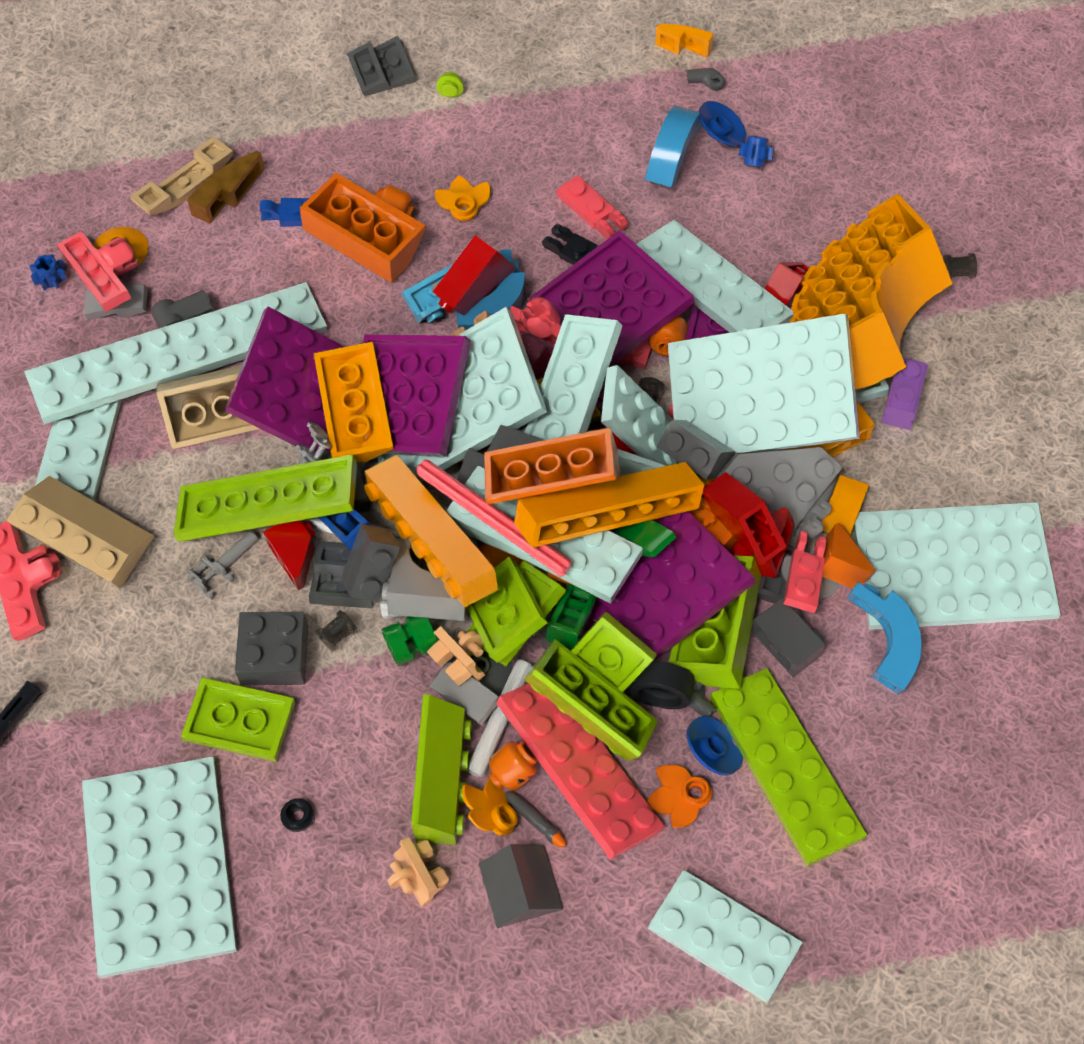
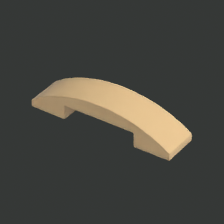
(180, 185)

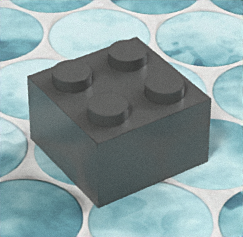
(271, 648)

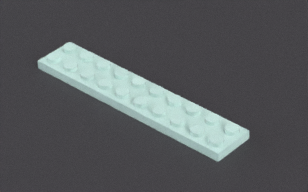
(162, 355)

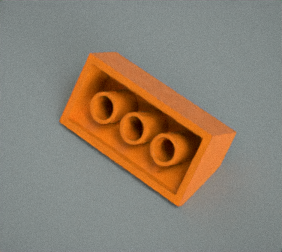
(362, 226)
(551, 465)

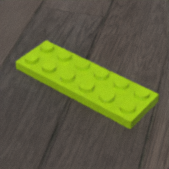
(266, 498)
(788, 767)

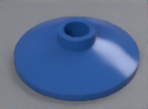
(722, 123)
(713, 746)

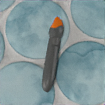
(535, 819)

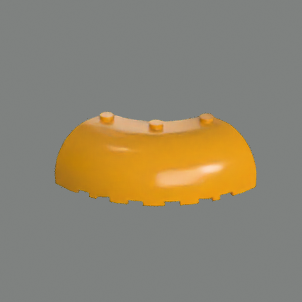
(880, 281)

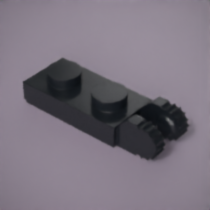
(575, 248)

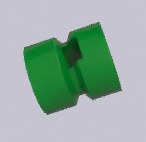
(397, 634)

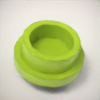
(450, 85)

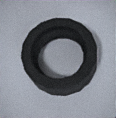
(664, 686)

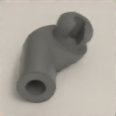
(707, 76)
(699, 703)

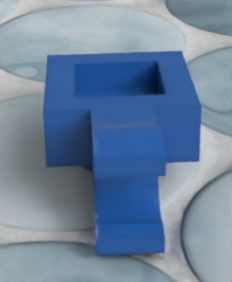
(287, 212)

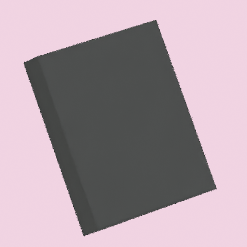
(519, 884)

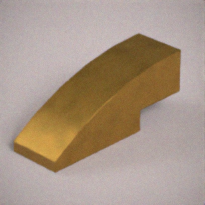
(225, 186)

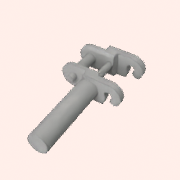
(320, 437)
(817, 513)
(221, 564)

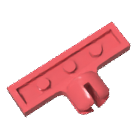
(100, 267)
(539, 320)
(20, 580)

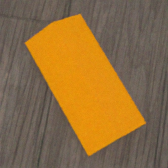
(353, 402)

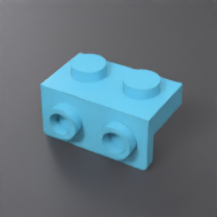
(423, 301)

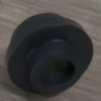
(297, 805)

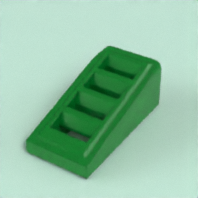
(566, 632)

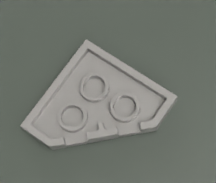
(785, 477)

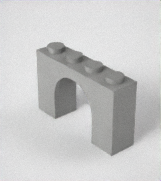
(416, 591)

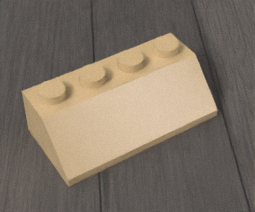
(196, 408)
(80, 530)

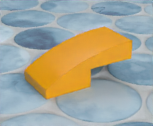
(676, 37)
(845, 504)

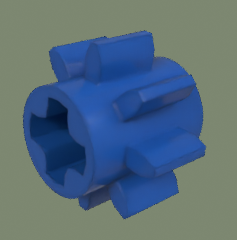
(756, 151)
(48, 271)

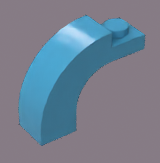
(672, 145)
(508, 293)
(901, 632)

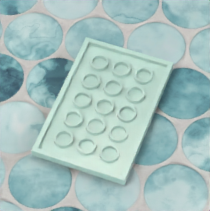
(768, 385)
(494, 391)
(961, 563)
(157, 867)

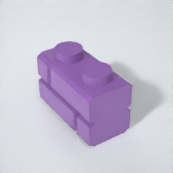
(905, 394)

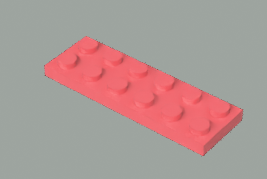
(582, 772)

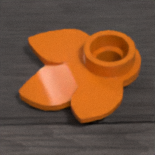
(674, 795)

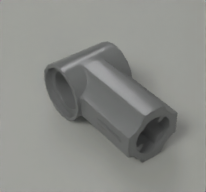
(169, 312)

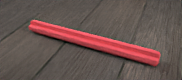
(491, 516)

